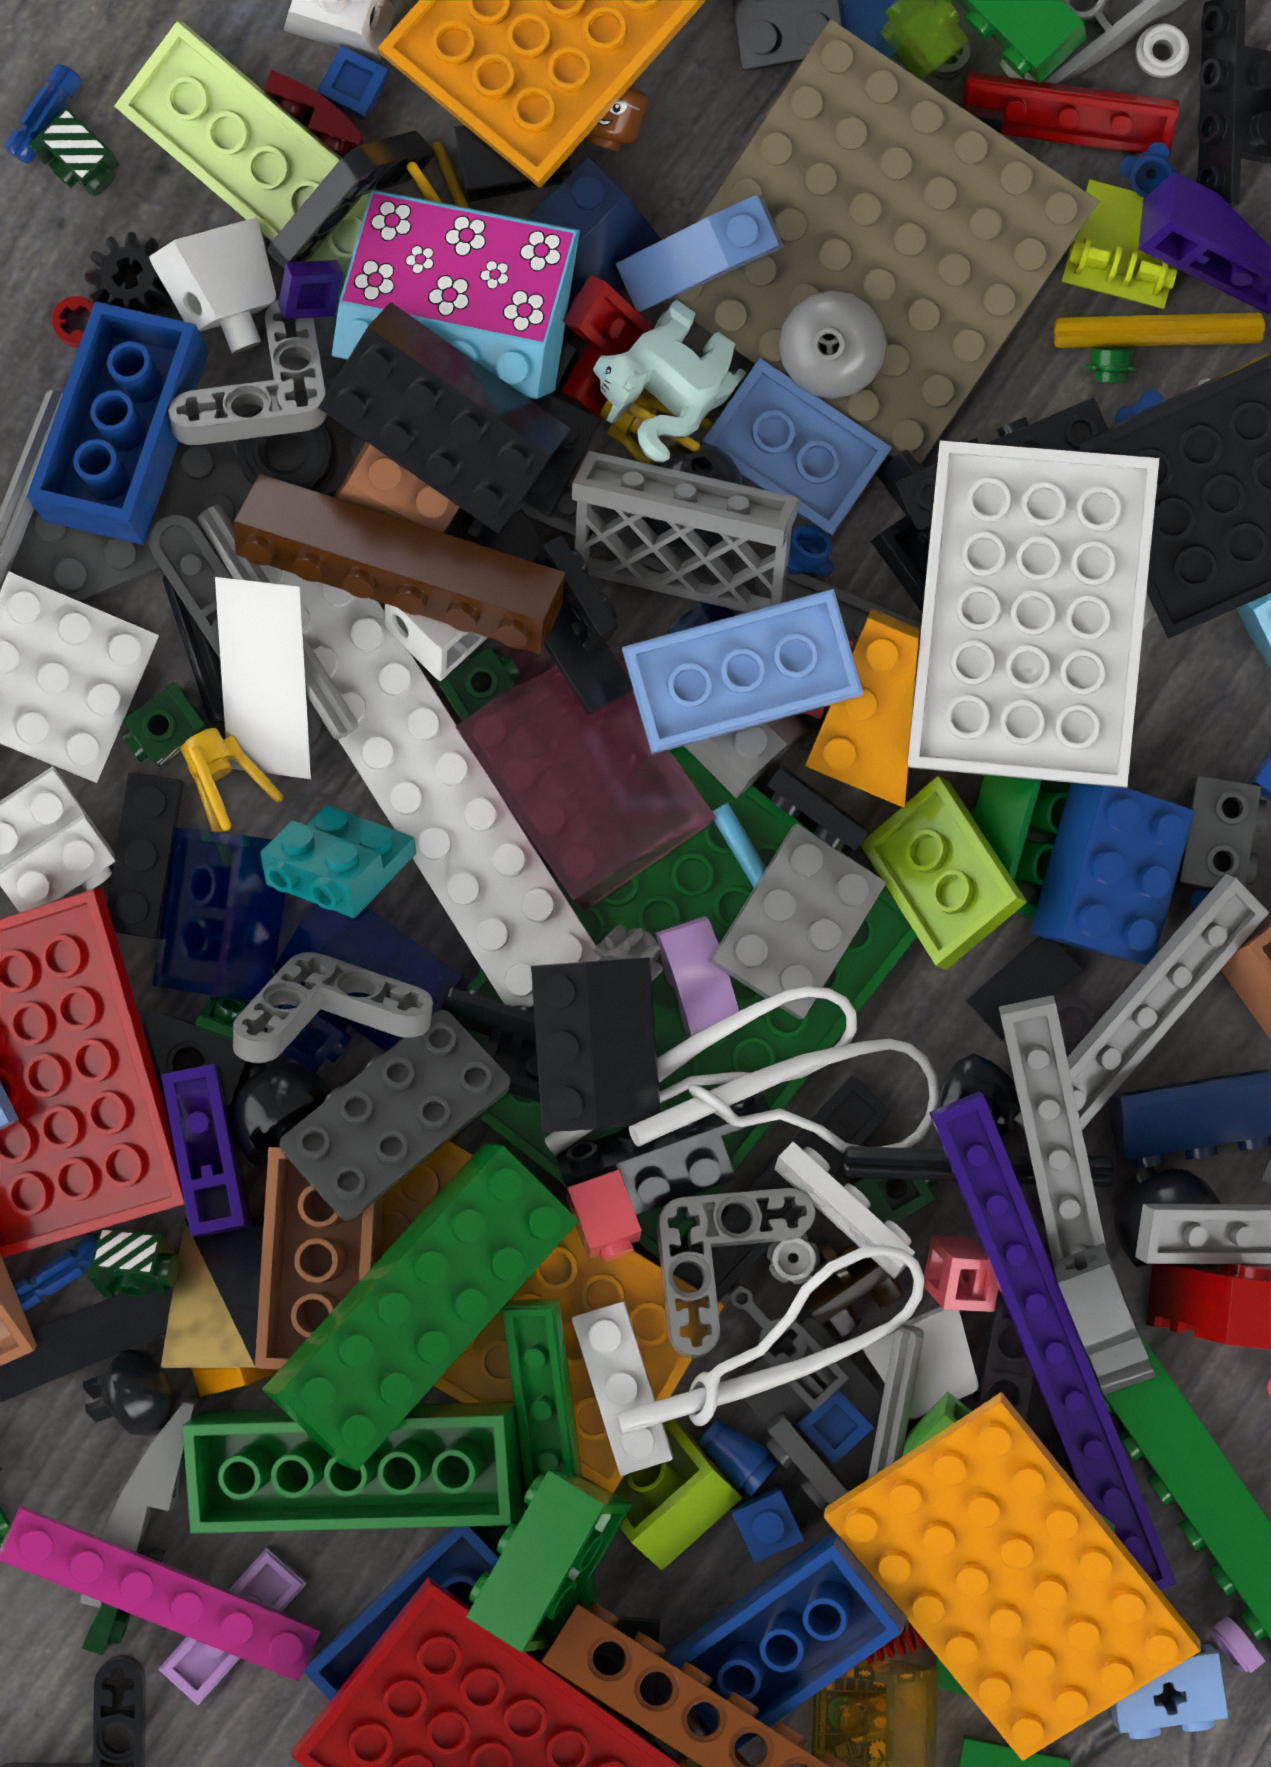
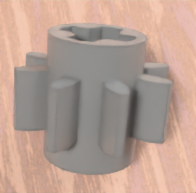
(630, 944)

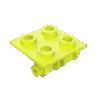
(1107, 252)

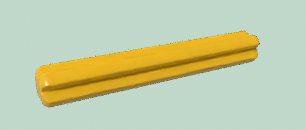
(1158, 330)

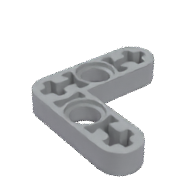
(274, 396)
(390, 1008)
(711, 1233)

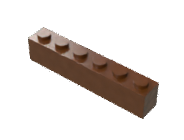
(399, 563)

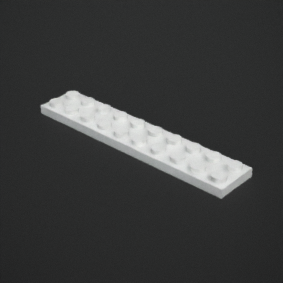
(440, 795)

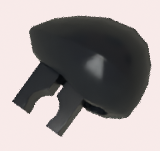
(983, 1075)
(133, 1392)

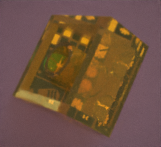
(878, 1716)

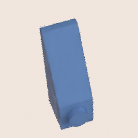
(700, 253)

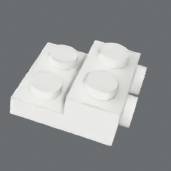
(48, 844)

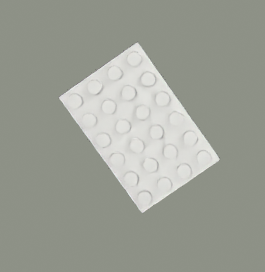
(1033, 613)

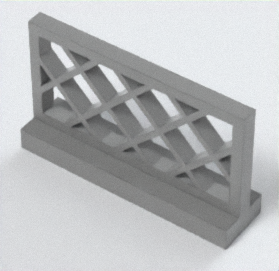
(685, 504)

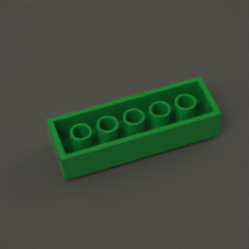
(420, 1305)
(432, 1471)

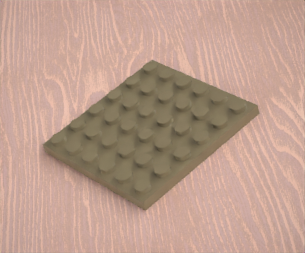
(908, 209)

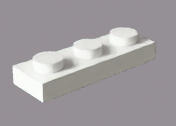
(842, 1205)
(620, 1384)

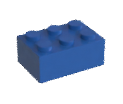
(1112, 872)

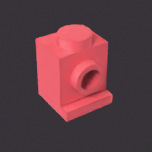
(959, 1274)

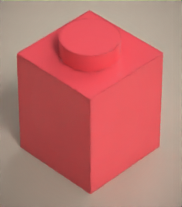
(604, 1216)

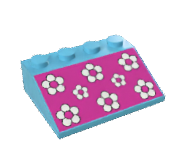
(469, 276)

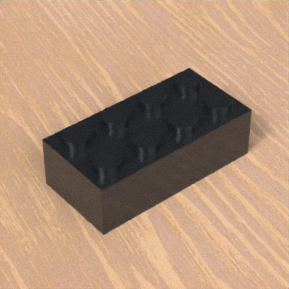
(443, 417)

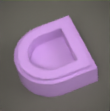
(1236, 1646)

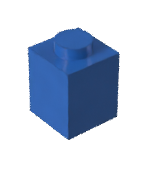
(767, 1523)

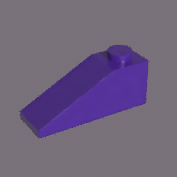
(1207, 240)
(206, 1152)

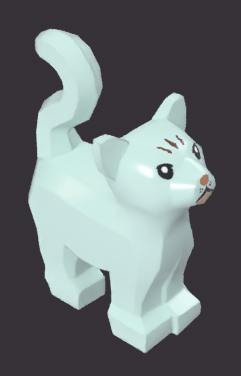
(673, 374)

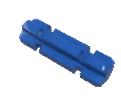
(43, 110)
(56, 1273)

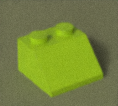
(674, 1499)

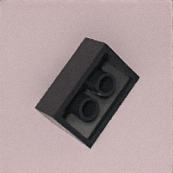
(595, 1044)

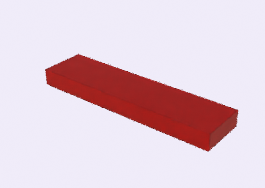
(1074, 113)

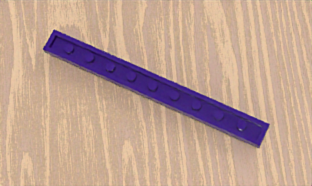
(1046, 1327)

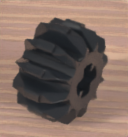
(112, 271)

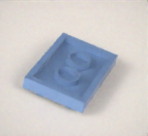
(797, 446)

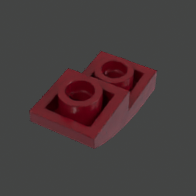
(326, 119)

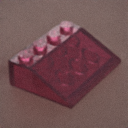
(584, 784)

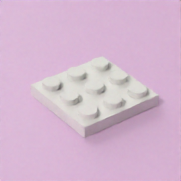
(65, 676)

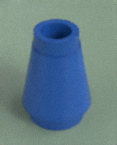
(738, 1457)

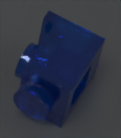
(314, 1046)

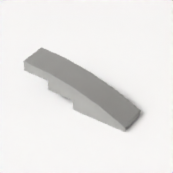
(151, 1486)

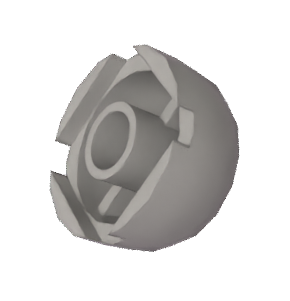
(859, 337)

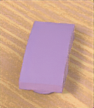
(700, 987)

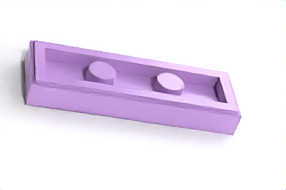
(200, 1667)

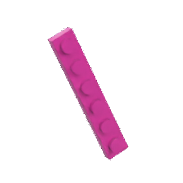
(158, 1593)

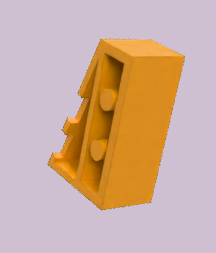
(869, 736)

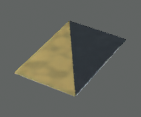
(215, 1300)

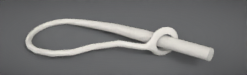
(685, 1051)
(720, 1098)
(719, 1393)

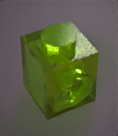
(924, 34)

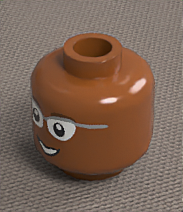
(621, 122)

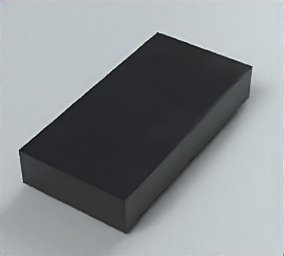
(1032, 974)

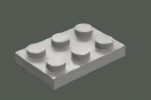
(798, 919)

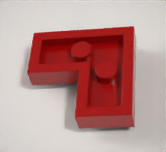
(608, 328)

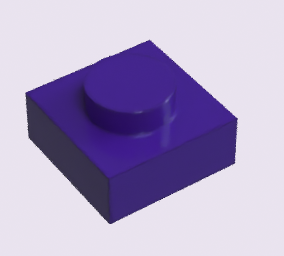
(310, 289)

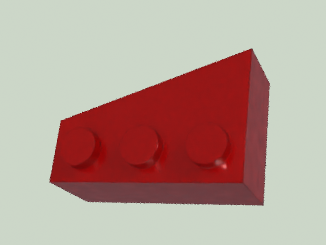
(1217, 1303)

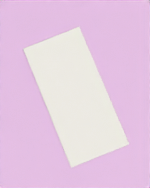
(264, 674)

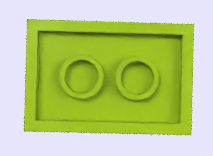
(943, 873)

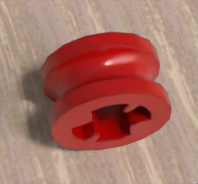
(77, 306)

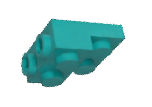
(336, 860)

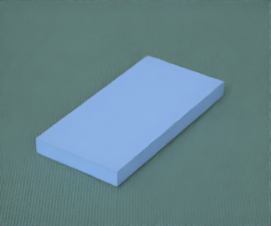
(742, 671)

